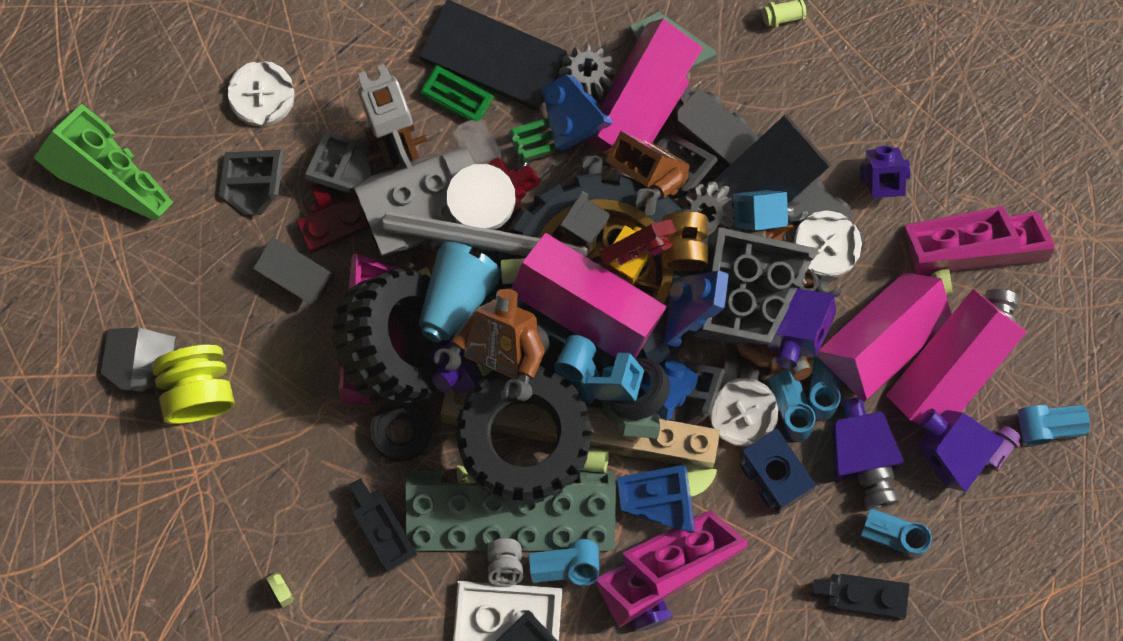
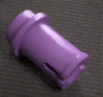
(1011, 441)

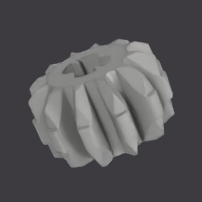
(587, 60)
(711, 197)

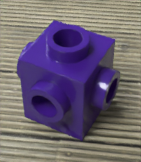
(885, 172)

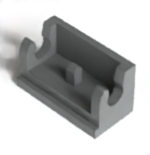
(293, 271)

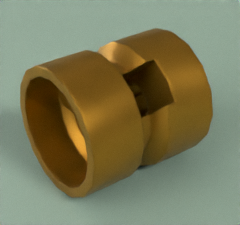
(688, 249)

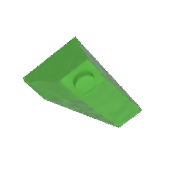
(89, 158)

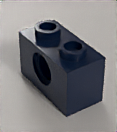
(775, 451)

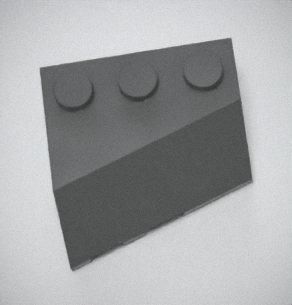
(759, 284)

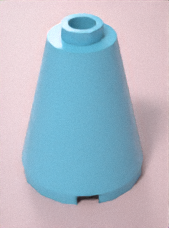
(455, 289)

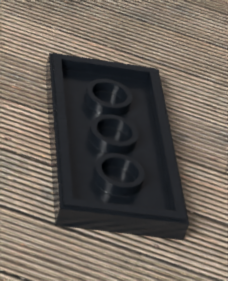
(492, 54)
(776, 162)

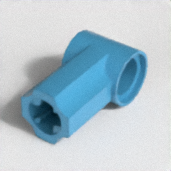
(576, 365)
(824, 383)
(791, 403)
(1043, 425)
(892, 533)
(576, 563)

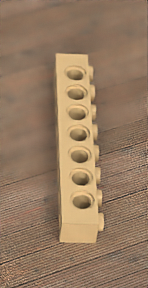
(675, 445)

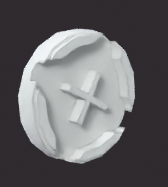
(261, 93)
(481, 196)
(835, 238)
(744, 411)

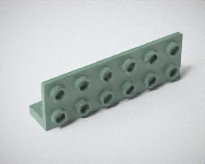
(469, 519)

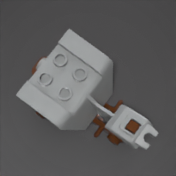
(415, 185)

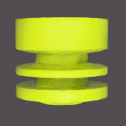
(192, 384)

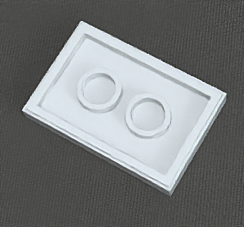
(489, 610)

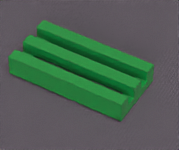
(448, 105)
(531, 128)

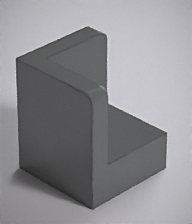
(584, 221)

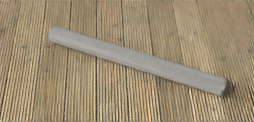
(464, 234)

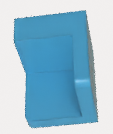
(760, 210)
(618, 381)

